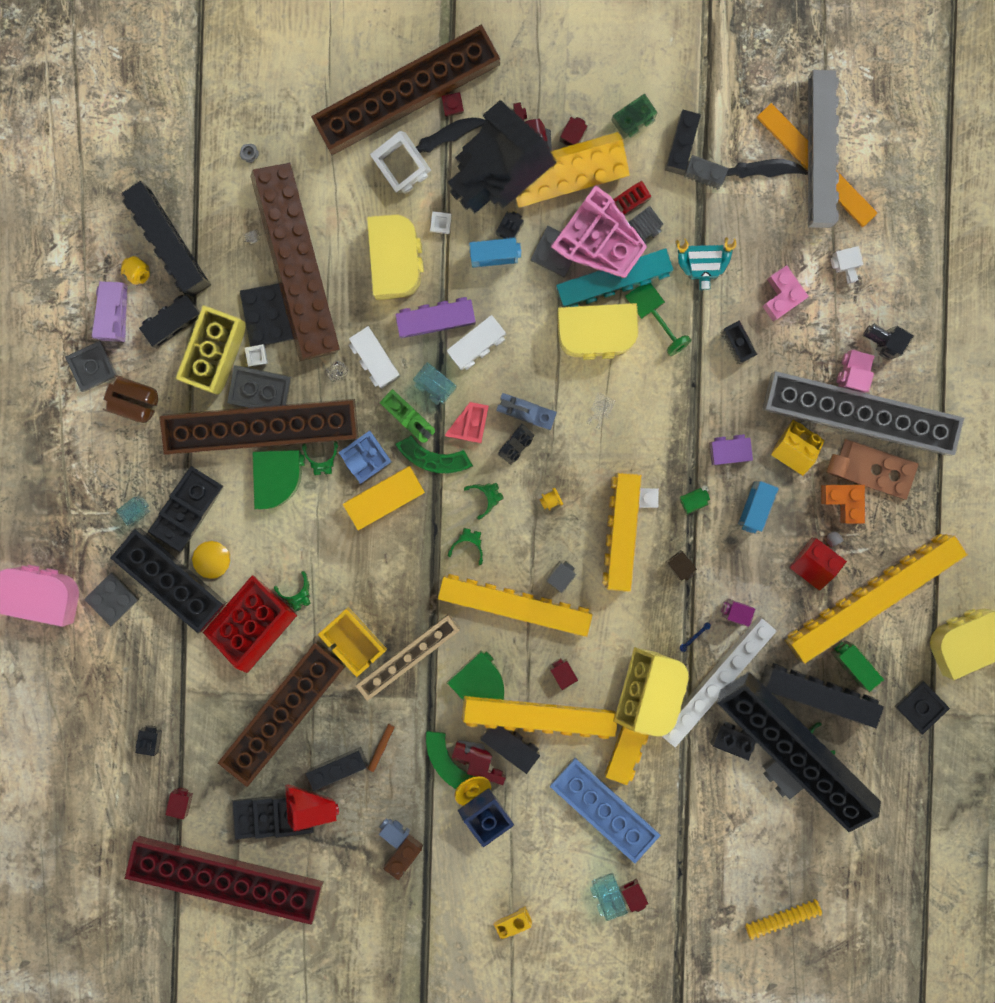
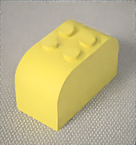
(394, 257)
(597, 330)
(211, 350)
(965, 643)
(652, 693)

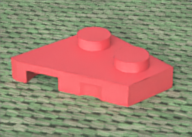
(470, 423)

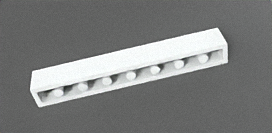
(720, 676)

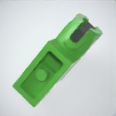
(407, 416)

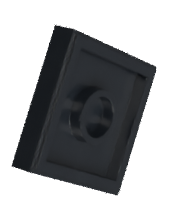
(922, 707)

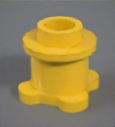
(551, 499)

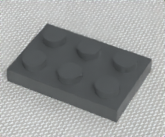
(258, 388)

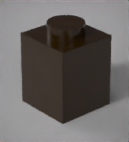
(681, 566)

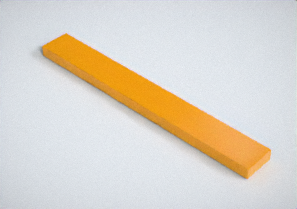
(798, 147)

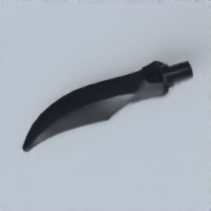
(449, 133)
(767, 168)

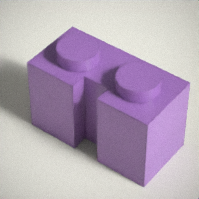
(731, 451)

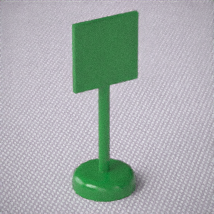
(647, 301)

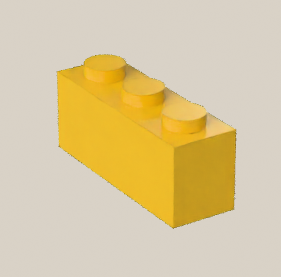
(625, 755)

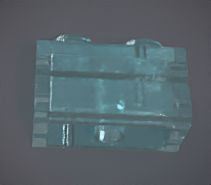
(434, 383)
(609, 897)

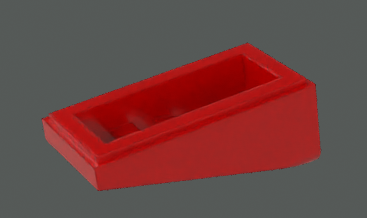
(641, 186)

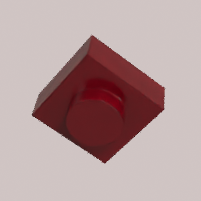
(452, 104)

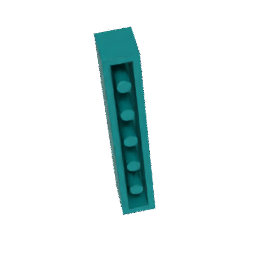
(601, 283)

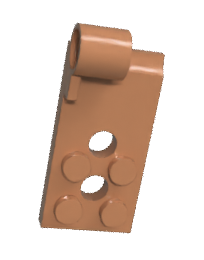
(855, 466)

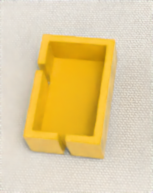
(353, 641)

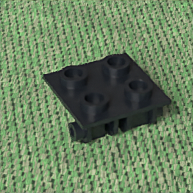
(518, 441)

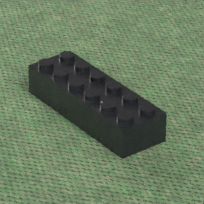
(166, 239)
(168, 580)
(822, 696)

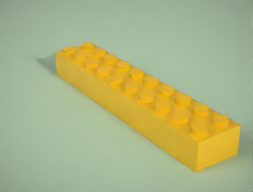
(875, 597)

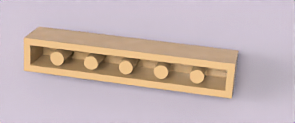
(408, 657)

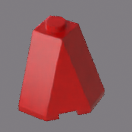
(308, 808)

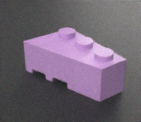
(110, 312)

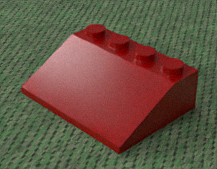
(249, 624)

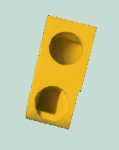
(513, 923)

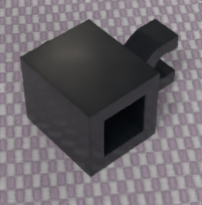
(510, 225)
(148, 741)

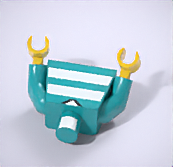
(704, 261)

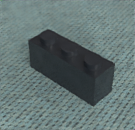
(682, 142)
(170, 321)
(511, 747)
(337, 768)

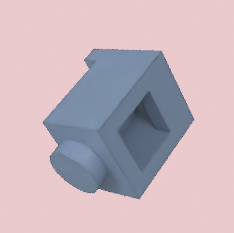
(393, 832)

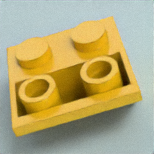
(798, 447)

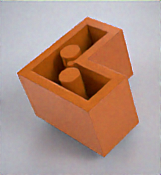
(850, 499)

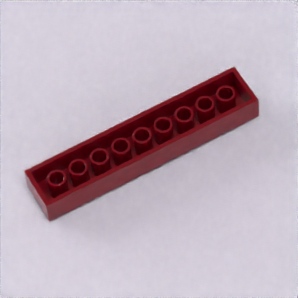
(224, 880)

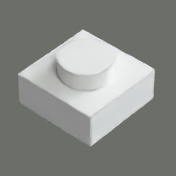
(440, 222)
(256, 355)
(648, 498)

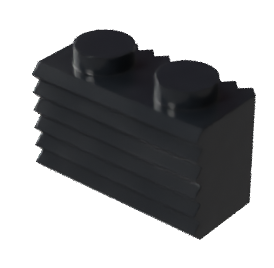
(738, 342)

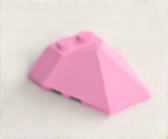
(600, 236)

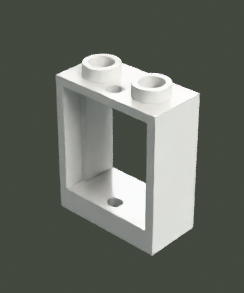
(390, 146)

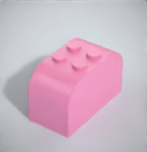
(38, 595)

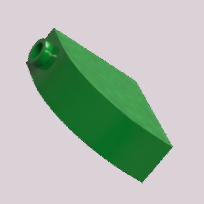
(276, 477)
(478, 678)

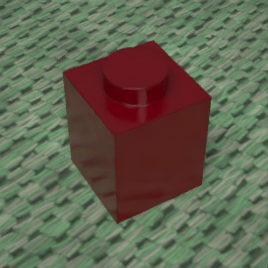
(574, 131)
(563, 673)
(179, 803)
(634, 896)

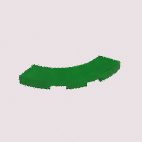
(432, 461)
(442, 761)

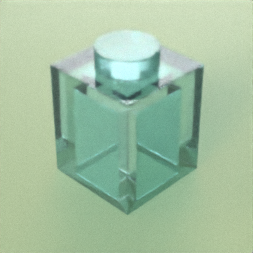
(133, 510)

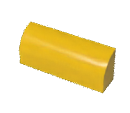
(383, 497)

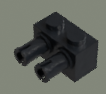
(890, 342)
(733, 740)

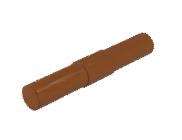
(381, 747)

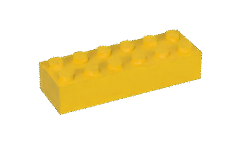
(579, 168)
(622, 532)

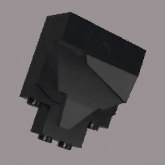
(499, 160)

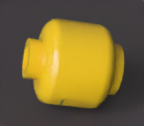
(135, 270)

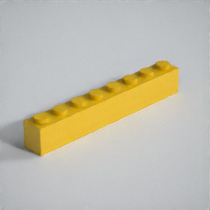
(515, 606)
(538, 716)

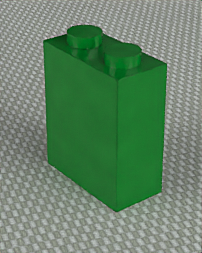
(856, 665)

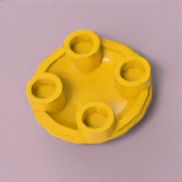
(211, 559)

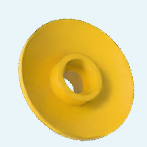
(470, 789)

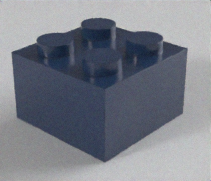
(486, 817)

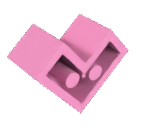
(788, 292)
(856, 371)

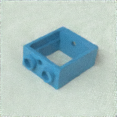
(494, 252)
(757, 507)

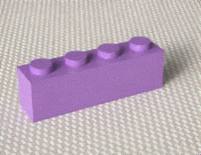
(435, 318)

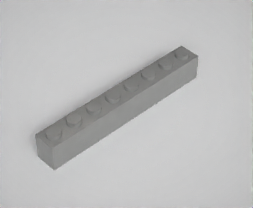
(822, 149)

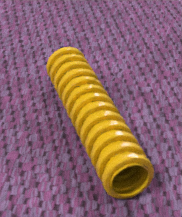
(783, 919)

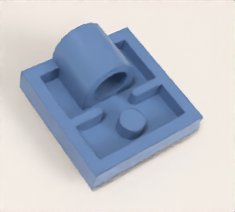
(365, 457)

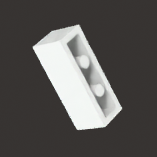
(477, 343)
(373, 358)

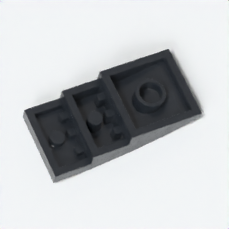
(185, 509)
(262, 818)

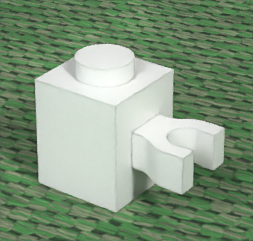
(847, 261)

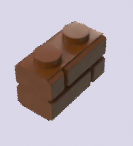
(403, 857)

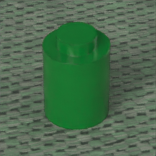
(694, 500)

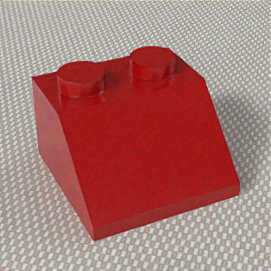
(817, 563)

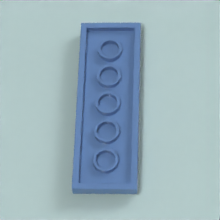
(605, 810)

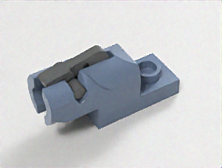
(526, 411)

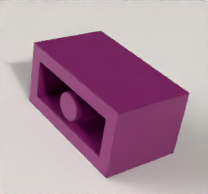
(737, 612)

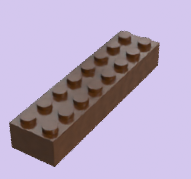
(282, 713)

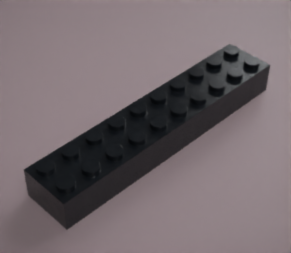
(799, 752)

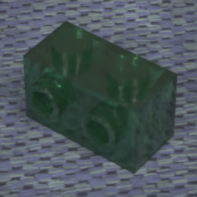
(634, 116)

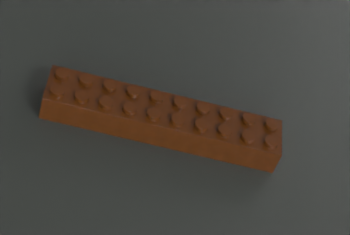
(406, 89)
(294, 261)
(259, 426)

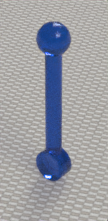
(683, 647)

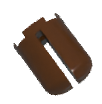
(131, 389)

